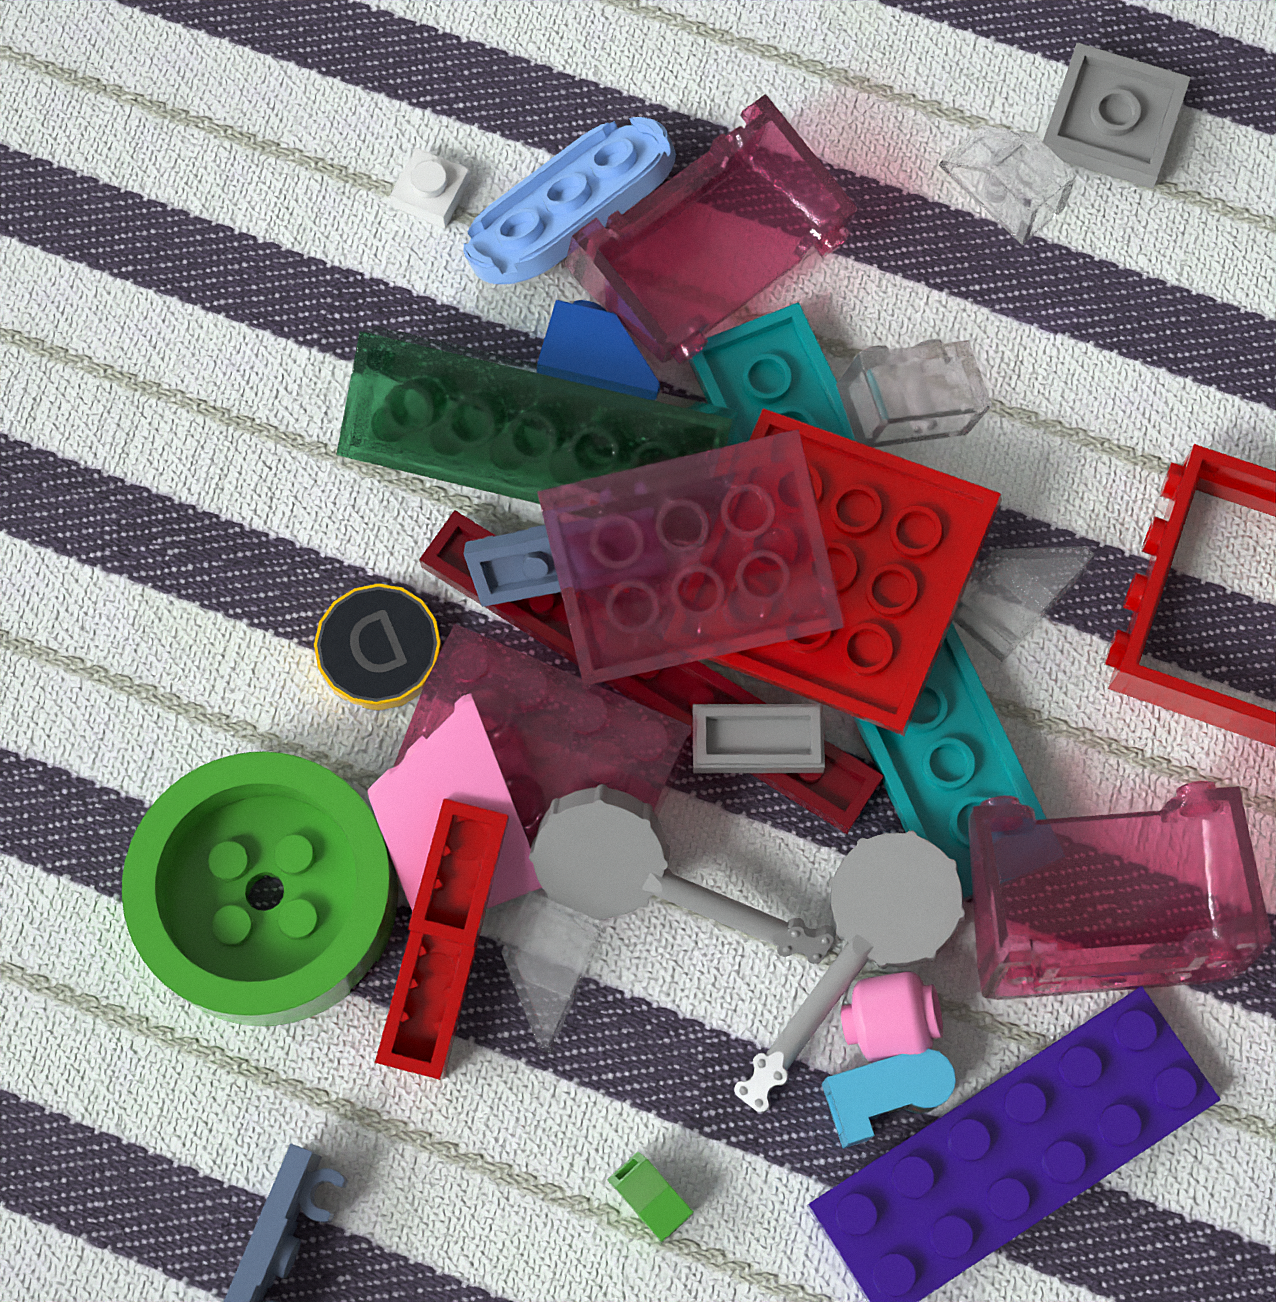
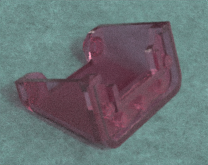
(713, 235)
(1115, 896)

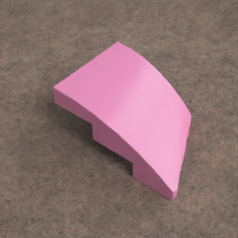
(455, 766)

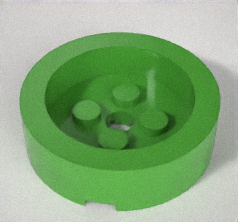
(207, 849)

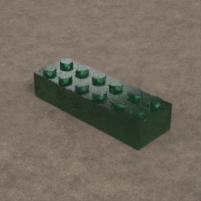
(507, 419)

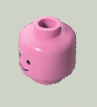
(892, 1016)

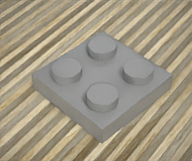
(1115, 115)

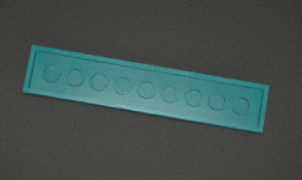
(955, 742)

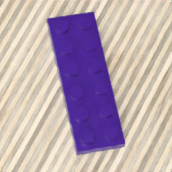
(1013, 1153)

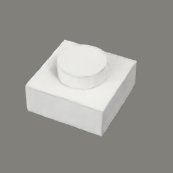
(430, 187)

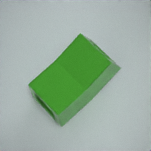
(650, 1196)

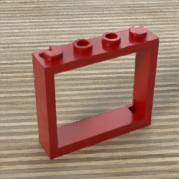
(1226, 479)

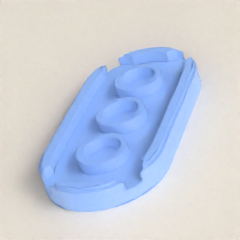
(589, 179)

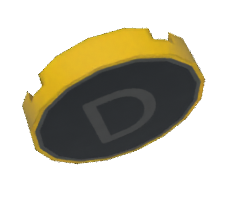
(377, 646)

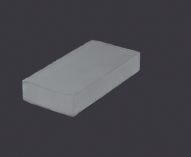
(758, 738)

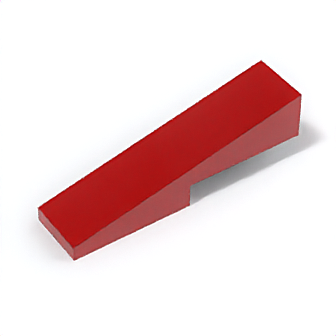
(442, 939)

